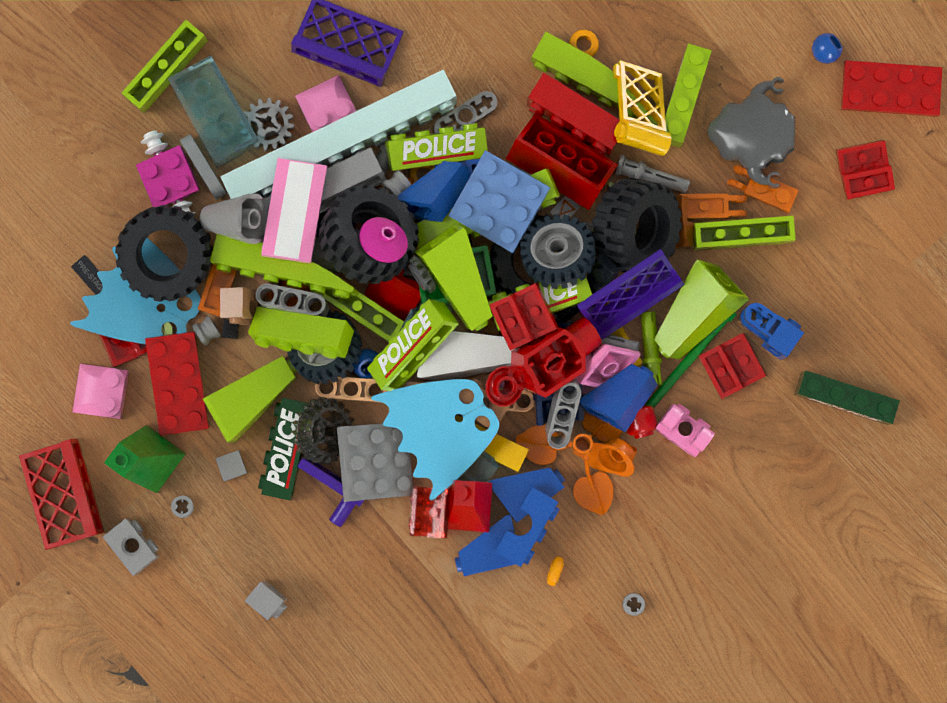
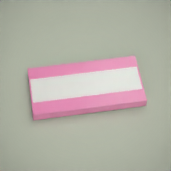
(294, 210)

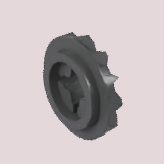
(421, 275)

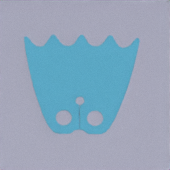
(127, 315)
(432, 434)

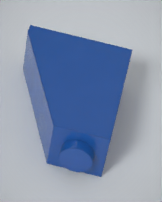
(436, 191)
(620, 396)
(514, 489)
(480, 554)

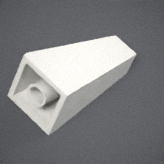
(465, 356)

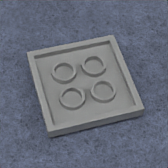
(372, 463)

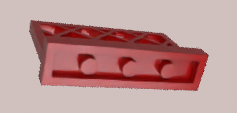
(81, 488)

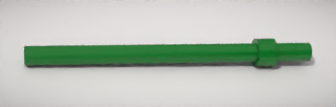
(685, 364)

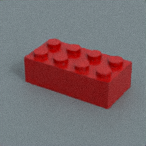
(574, 114)
(574, 166)

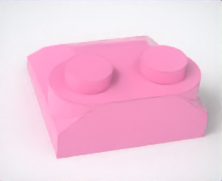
(325, 103)
(606, 363)
(100, 391)

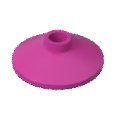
(379, 246)

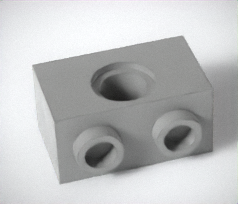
(118, 539)
(267, 600)

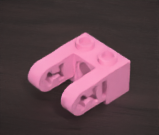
(695, 441)

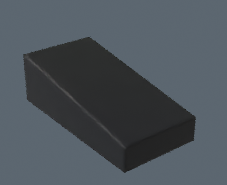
(230, 330)

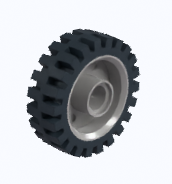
(563, 267)
(320, 368)

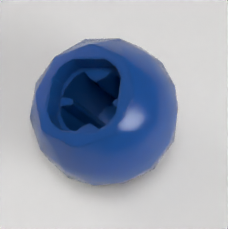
(826, 48)
(364, 361)

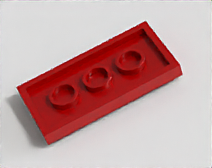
(891, 88)
(177, 383)

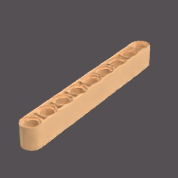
(364, 386)

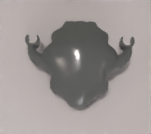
(755, 132)

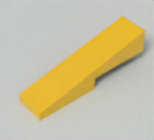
(503, 450)

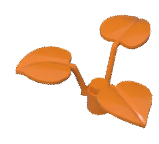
(590, 492)

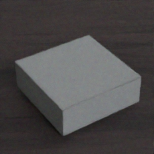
(231, 465)

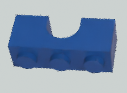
(518, 547)

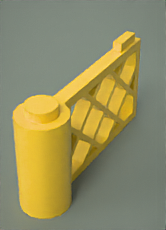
(641, 132)

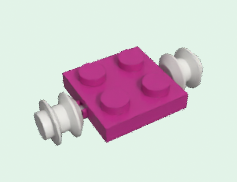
(167, 174)

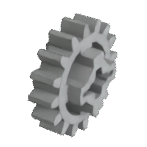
(272, 114)

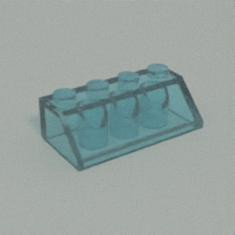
(213, 111)

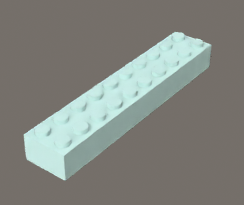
(350, 134)

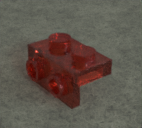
(429, 516)

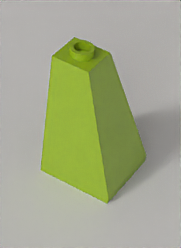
(456, 275)
(698, 309)
(245, 400)

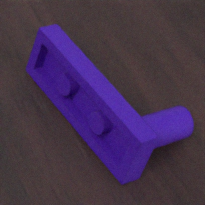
(334, 482)

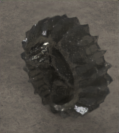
(314, 429)

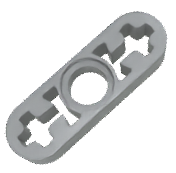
(467, 105)
(203, 167)

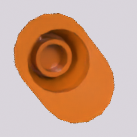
(613, 457)

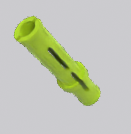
(651, 352)

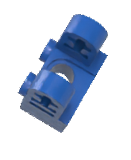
(777, 333)

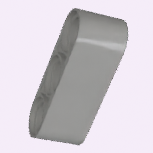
(282, 294)
(563, 422)

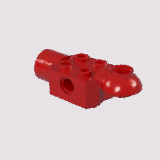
(544, 363)

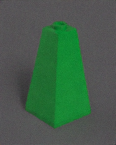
(145, 458)

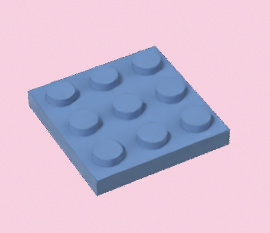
(499, 201)

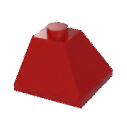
(470, 506)

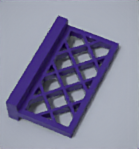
(335, 57)
(642, 294)

